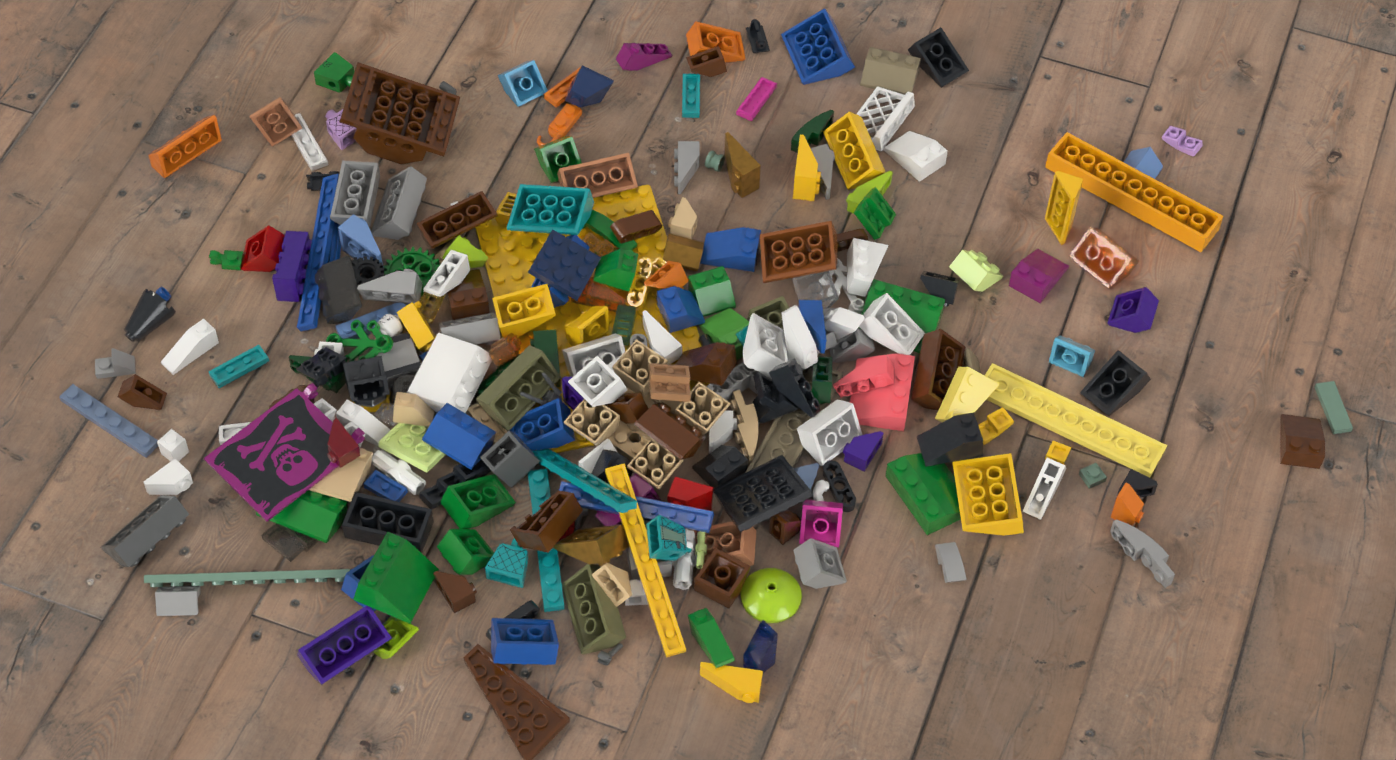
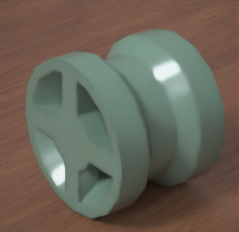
(715, 161)

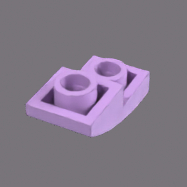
(1177, 138)

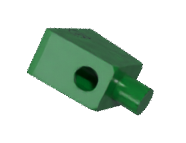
(334, 73)

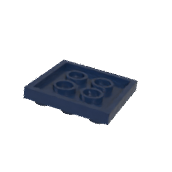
(564, 265)

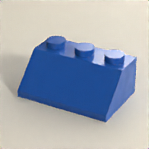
(459, 436)
(524, 641)

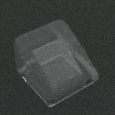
(385, 413)

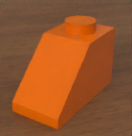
(667, 276)
(1128, 506)

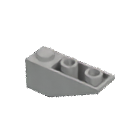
(687, 164)

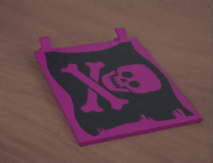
(278, 454)

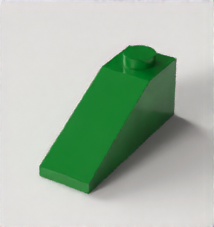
(710, 638)

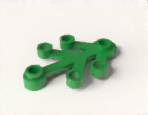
(364, 342)

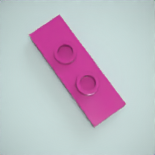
(756, 99)

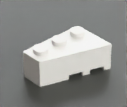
(862, 264)

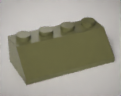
(524, 374)
(592, 612)

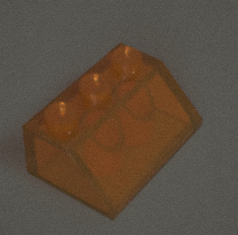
(1103, 258)

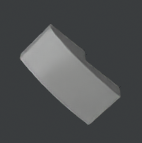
(951, 562)

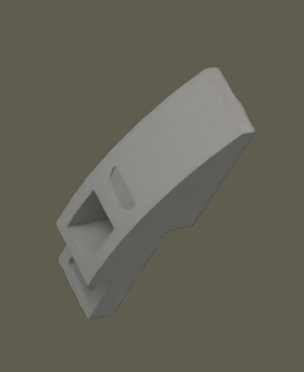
(1139, 545)

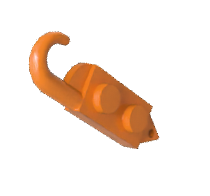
(562, 123)

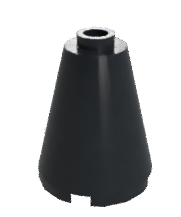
(147, 316)

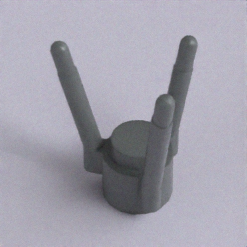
(549, 396)

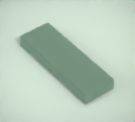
(1333, 407)

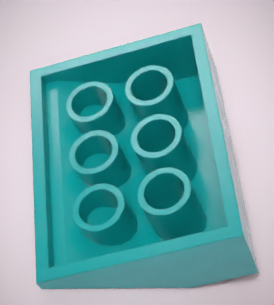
(549, 208)

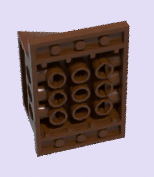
(398, 116)

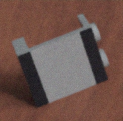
(400, 359)

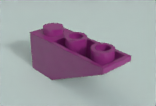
(640, 55)

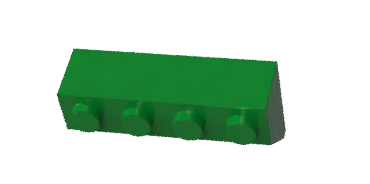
(313, 515)

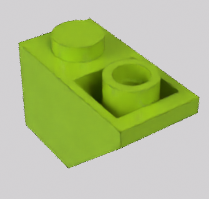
(476, 257)

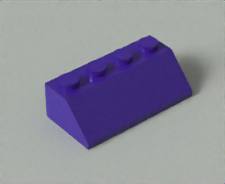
(343, 645)

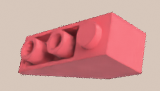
(870, 375)

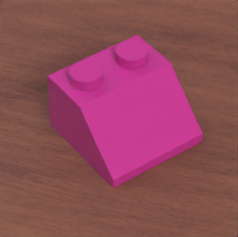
(821, 522)

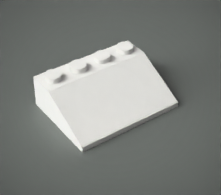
(450, 373)

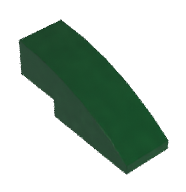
(813, 130)

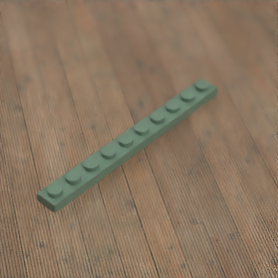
(238, 578)

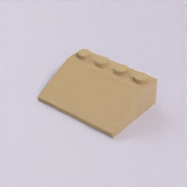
(347, 480)

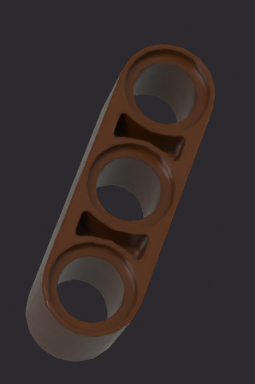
(636, 226)

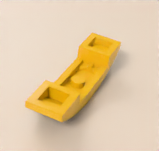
(995, 425)

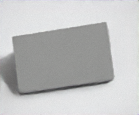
(177, 600)

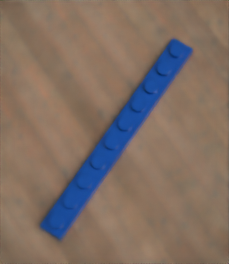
(318, 255)

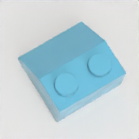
(1071, 355)

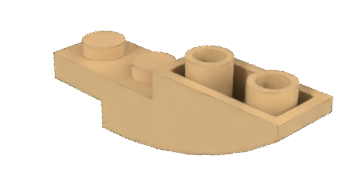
(746, 425)

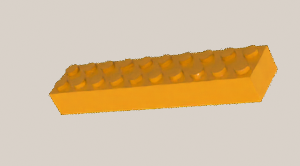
(1135, 192)

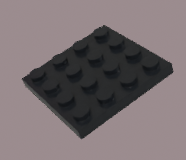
(762, 493)

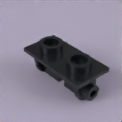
(757, 37)
(316, 180)

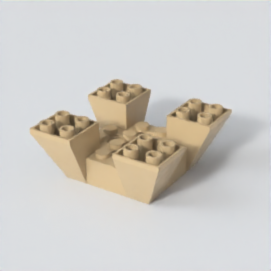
(646, 455)

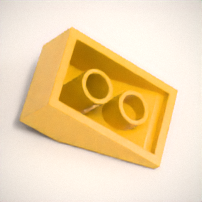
(806, 173)
(523, 310)

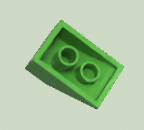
(724, 327)

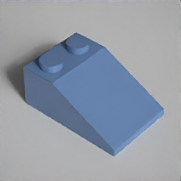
(358, 240)

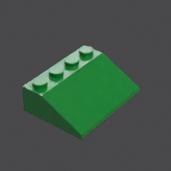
(920, 307)
(926, 491)
(396, 579)

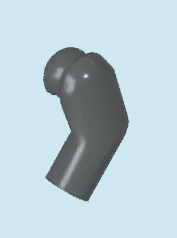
(447, 88)

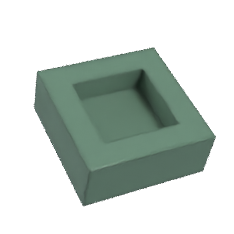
(1092, 475)

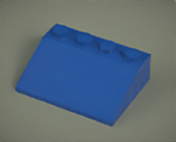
(817, 49)

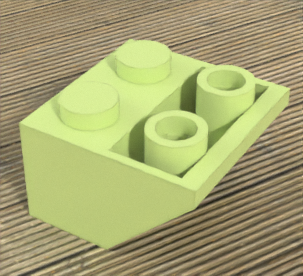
(976, 270)

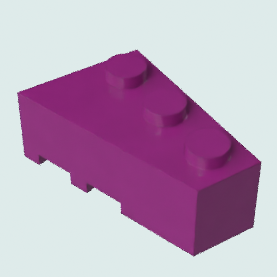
(640, 488)

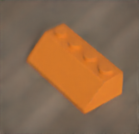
(186, 146)

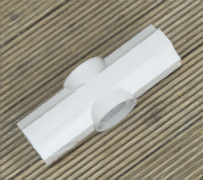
(398, 471)
(684, 565)

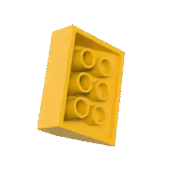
(988, 495)

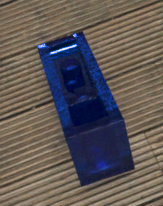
(761, 649)

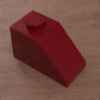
(341, 445)

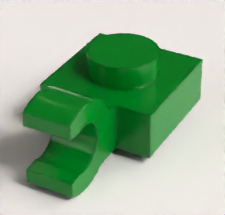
(229, 260)

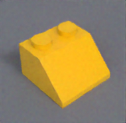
(588, 326)

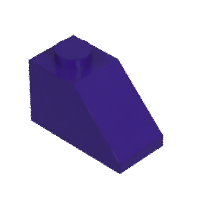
(862, 449)

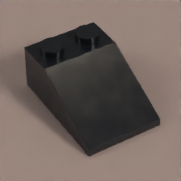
(938, 57)
(1115, 383)
(952, 441)

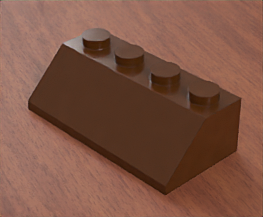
(456, 220)
(936, 368)

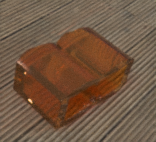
(505, 349)

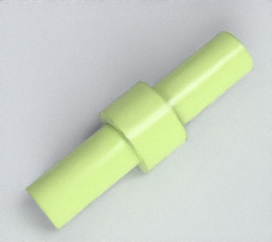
(700, 549)

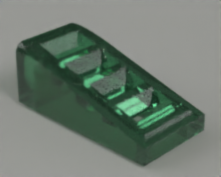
(624, 313)

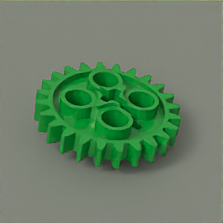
(426, 261)

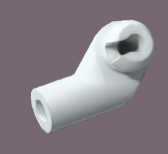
(818, 490)

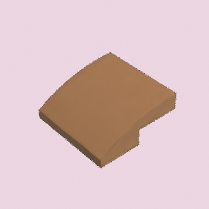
(669, 382)

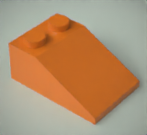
(706, 36)

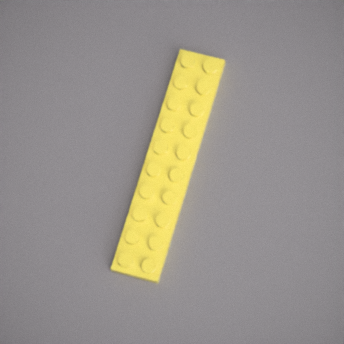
(1075, 421)

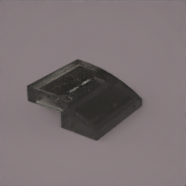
(287, 541)

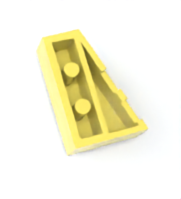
(965, 393)

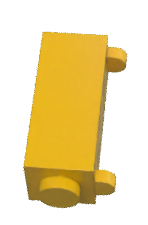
(417, 326)

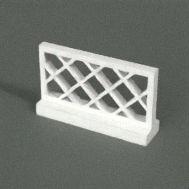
(891, 121)

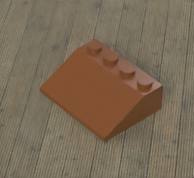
(798, 251)

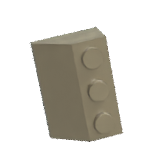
(890, 71)

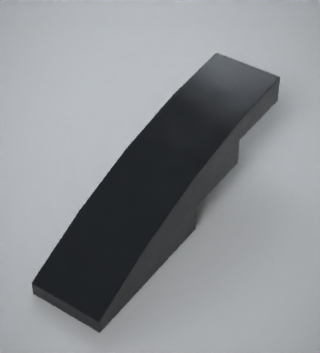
(434, 494)

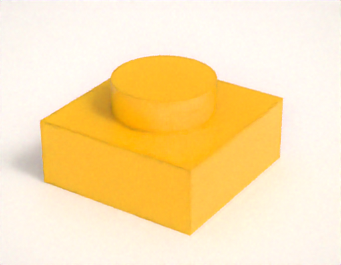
(1058, 452)

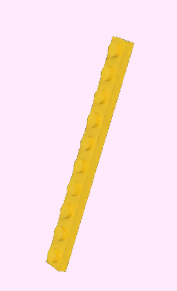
(647, 567)

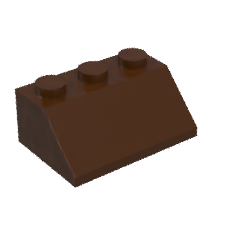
(671, 431)

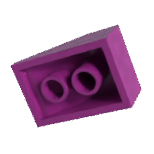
(1037, 275)

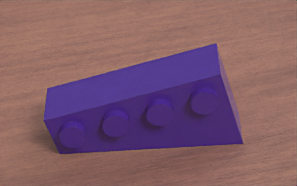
(292, 266)

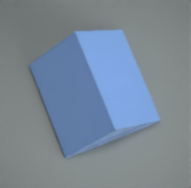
(1145, 161)

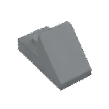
(117, 365)

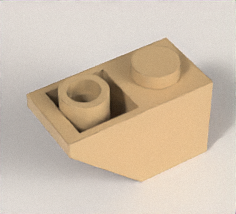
(684, 221)

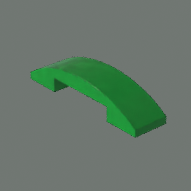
(601, 225)

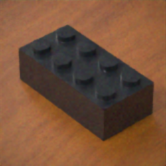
(372, 517)

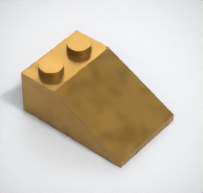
(741, 167)
(594, 544)

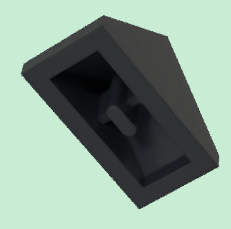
(1140, 483)

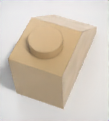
(412, 410)

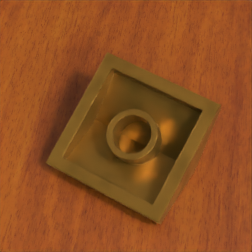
(684, 251)

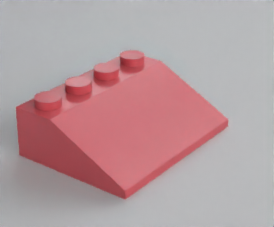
(886, 405)

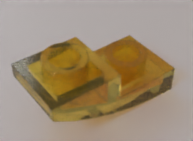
(598, 246)

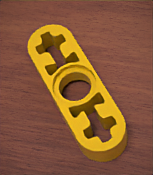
(643, 292)

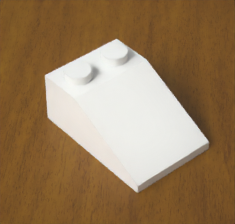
(917, 154)
(891, 326)
(764, 345)

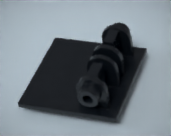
(322, 366)

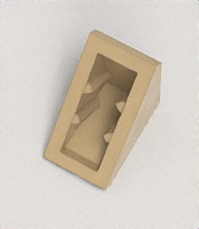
(614, 583)

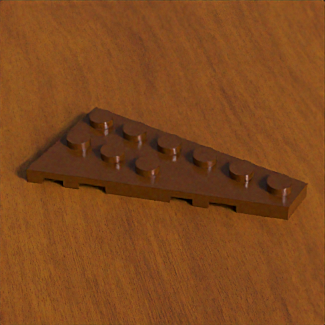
(521, 709)

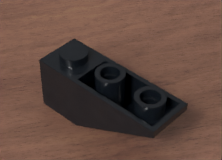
(792, 384)

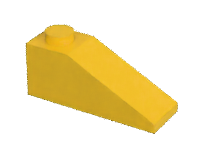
(738, 682)

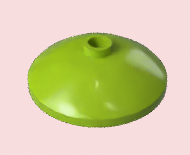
(768, 604)

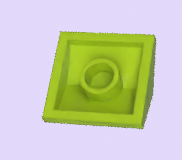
(400, 633)

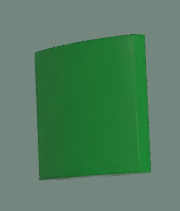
(875, 213)

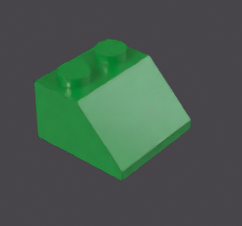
(557, 155)
(617, 269)
(712, 291)
(465, 550)

